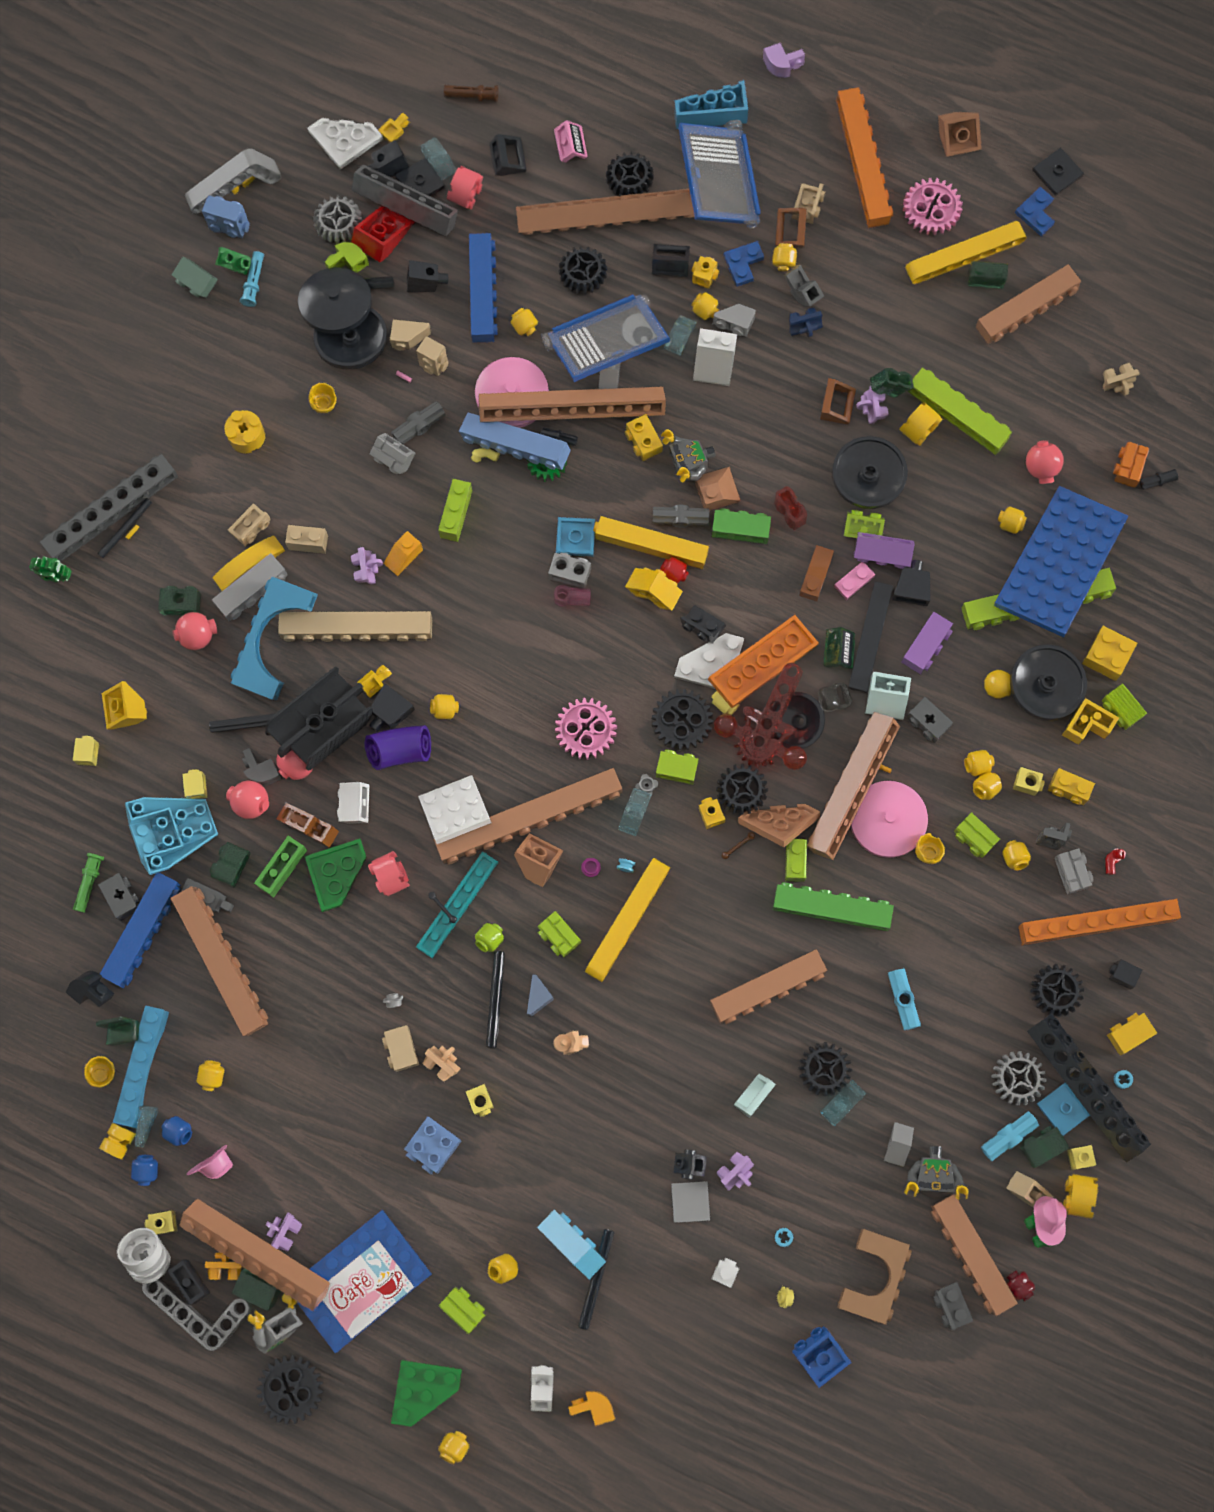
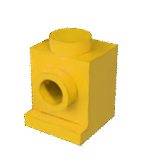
(714, 819)

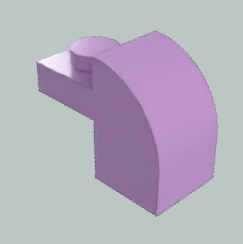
(779, 63)

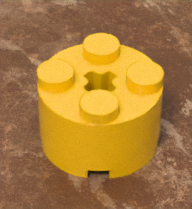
(921, 424)
(244, 431)
(1081, 1195)

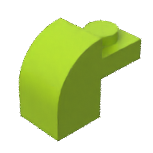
(349, 255)

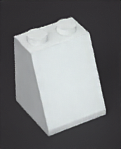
(714, 357)

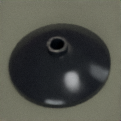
(806, 707)

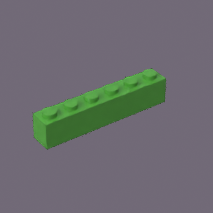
(833, 907)

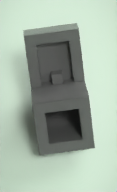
(803, 290)
(263, 773)

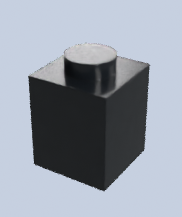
(1125, 974)

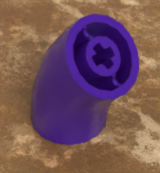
(398, 746)

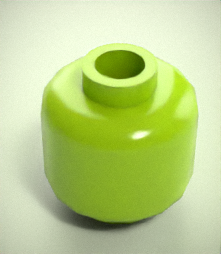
(489, 937)

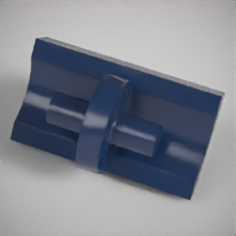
(805, 323)

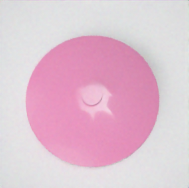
(508, 376)
(890, 820)

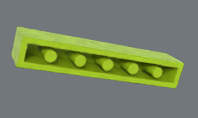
(959, 411)

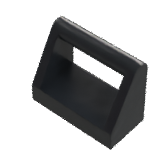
(499, 155)
(670, 264)

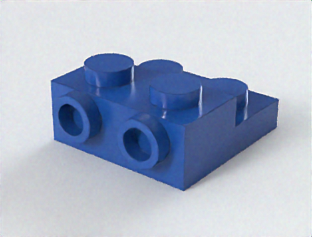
(821, 1356)

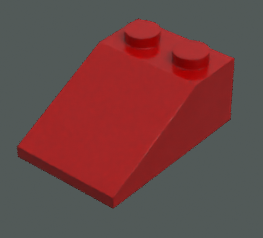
(381, 232)

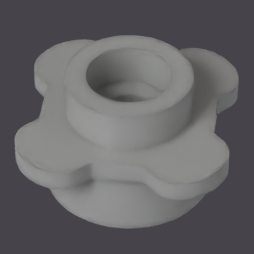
(645, 779)
(393, 1000)

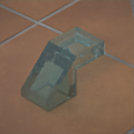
(439, 158)
(680, 335)
(634, 812)
(843, 1102)

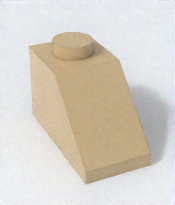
(408, 334)
(1026, 1189)

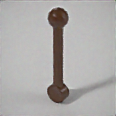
(725, 855)

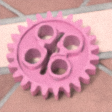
(948, 212)
(572, 718)

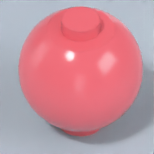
(1044, 461)
(194, 630)
(292, 766)
(248, 799)

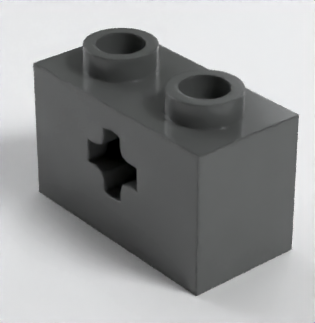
(927, 710)
(120, 907)

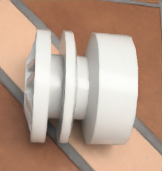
(143, 1255)

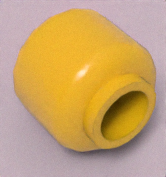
(784, 257)
(705, 306)
(524, 322)
(1012, 520)
(444, 706)
(978, 762)
(987, 786)
(1016, 855)
(210, 1075)
(503, 1268)
(453, 1447)

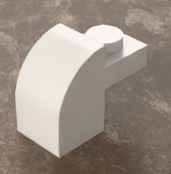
(542, 1388)

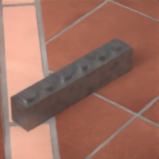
(404, 200)

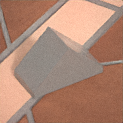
(899, 1144)

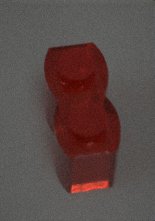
(787, 504)

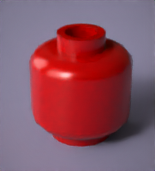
(674, 569)

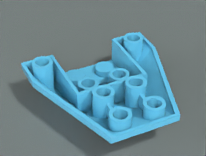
(168, 829)

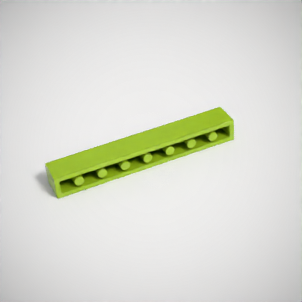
(983, 612)

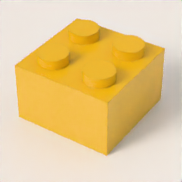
(1109, 653)

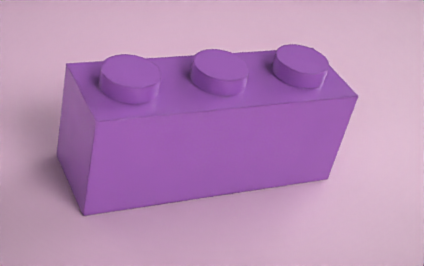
(884, 550)
(927, 643)

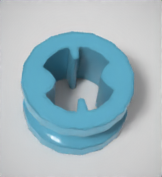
(626, 865)
(1122, 1073)
(778, 1240)

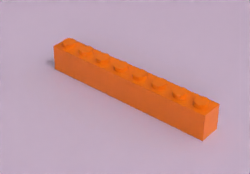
(863, 157)
(1099, 922)

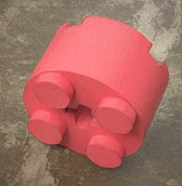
(464, 187)
(389, 873)

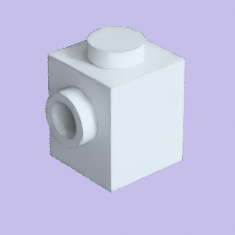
(725, 1272)

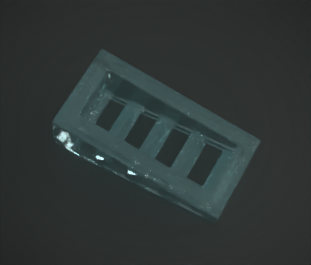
(144, 1124)

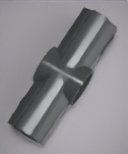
(418, 423)
(681, 516)

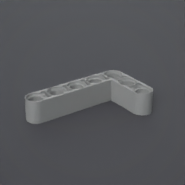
(232, 174)
(194, 1316)

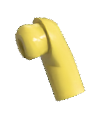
(482, 452)

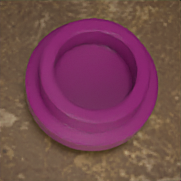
(590, 867)

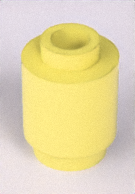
(722, 705)

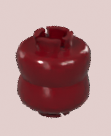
(1020, 1285)

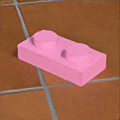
(854, 580)

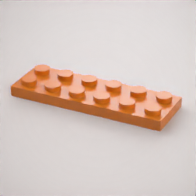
(763, 661)

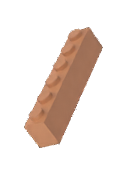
(1028, 304)
(768, 986)
(974, 1255)

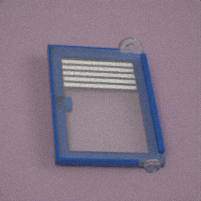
(720, 173)
(606, 336)

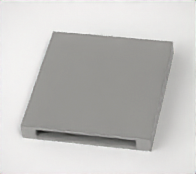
(690, 1202)

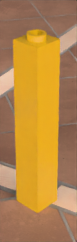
(650, 542)

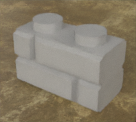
(392, 453)
(1073, 871)

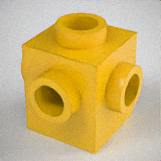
(704, 271)

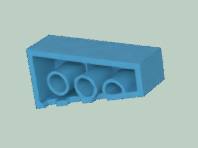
(713, 107)

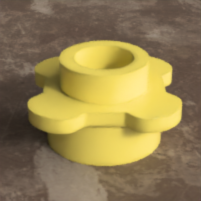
(785, 1297)

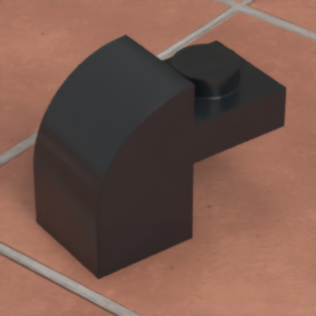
(89, 987)

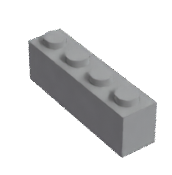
(248, 587)

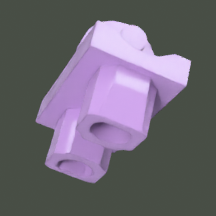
(870, 406)
(368, 564)
(739, 1174)
(288, 1223)

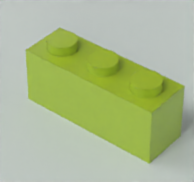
(455, 510)

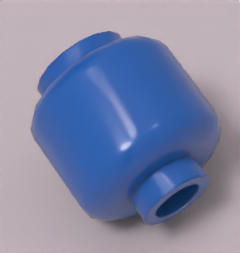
(176, 1131)
(144, 1169)

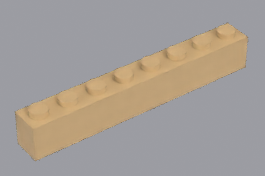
(355, 626)

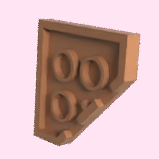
(779, 822)

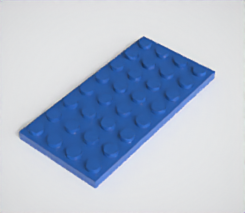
(1061, 561)

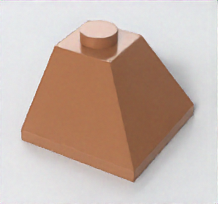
(959, 132)
(717, 489)
(537, 859)

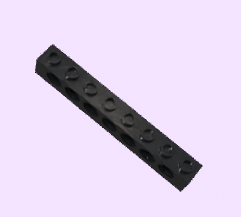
(1089, 1097)

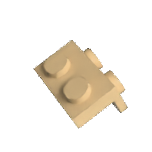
(809, 198)
(249, 525)

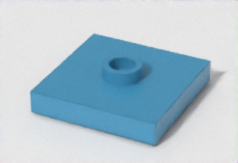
(575, 536)
(1063, 1109)

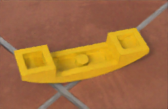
(247, 560)

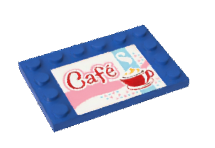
(365, 1279)

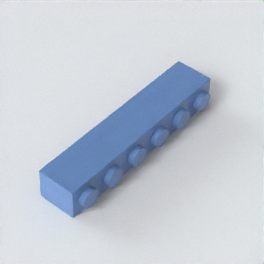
(515, 441)

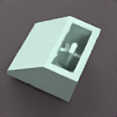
(888, 695)

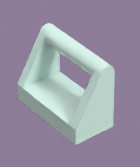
(754, 1095)

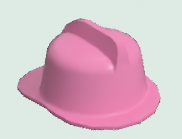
(215, 1165)
(1050, 1220)

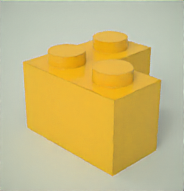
(655, 587)
(1089, 717)

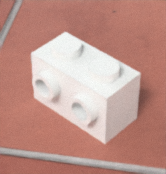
(353, 802)

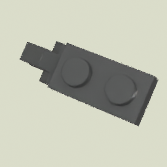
(213, 898)

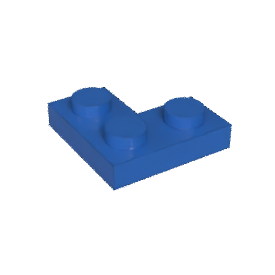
(1032, 211)
(740, 259)

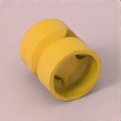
(117, 1140)

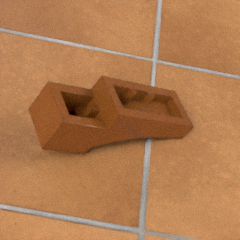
(816, 573)
(308, 825)

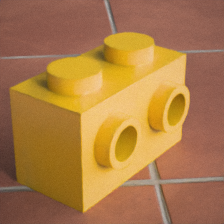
(643, 437)
(1071, 787)
(1132, 1033)

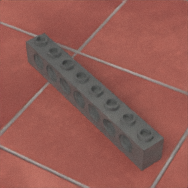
(119, 509)

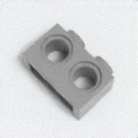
(567, 575)

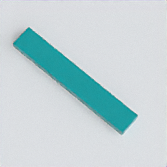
(457, 904)

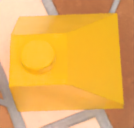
(123, 706)

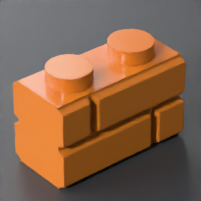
(1131, 464)

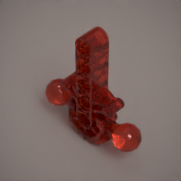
(727, 726)

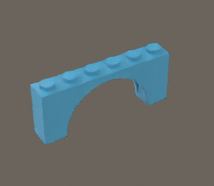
(251, 672)

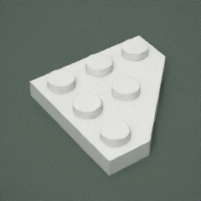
(344, 139)
(708, 659)

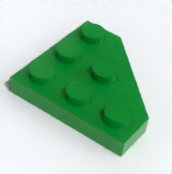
(335, 872)
(422, 1389)

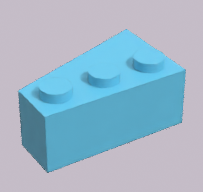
(571, 1244)

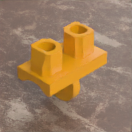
(214, 1268)

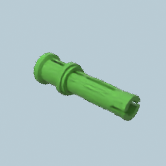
(90, 873)

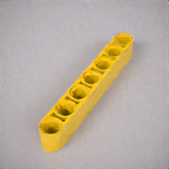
(965, 252)
(627, 920)

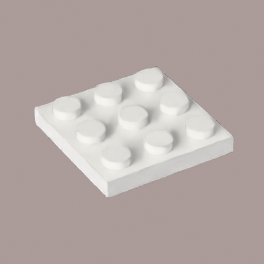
(454, 809)

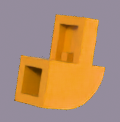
(599, 1405)

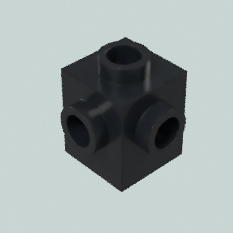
(686, 1162)

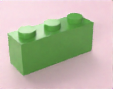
(741, 526)
(280, 866)

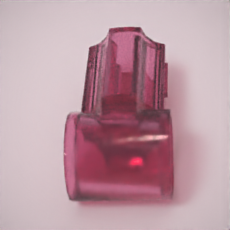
(575, 596)

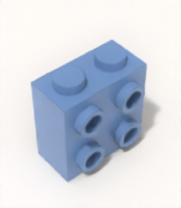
(225, 216)
(432, 1146)

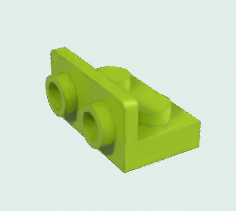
(858, 522)

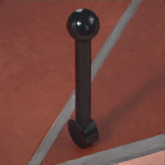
(432, 896)

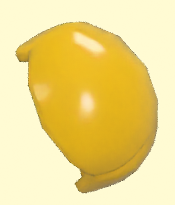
(322, 398)
(998, 684)
(929, 849)
(99, 1071)

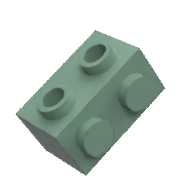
(196, 278)

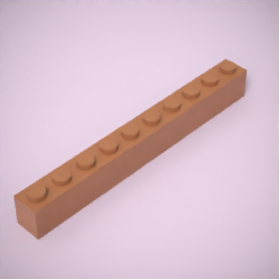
(604, 211)
(571, 404)
(533, 814)

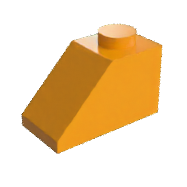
(403, 553)

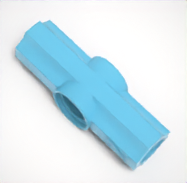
(900, 986)
(1009, 1136)

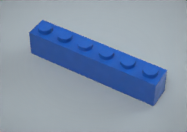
(481, 287)
(140, 930)

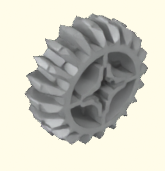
(328, 215)
(1011, 1072)

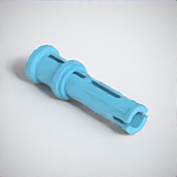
(251, 286)

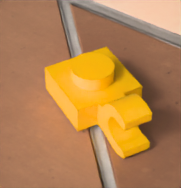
(393, 129)
(373, 681)

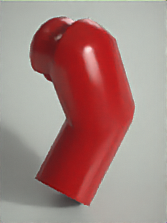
(1113, 858)

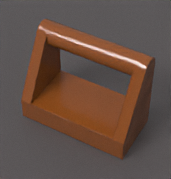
(801, 226)
(827, 414)

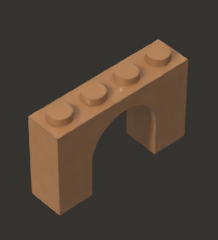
(894, 1255)

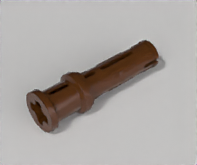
(480, 93)

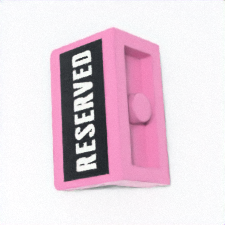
(570, 141)

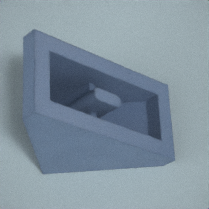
(538, 997)

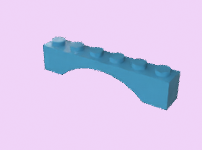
(133, 1089)

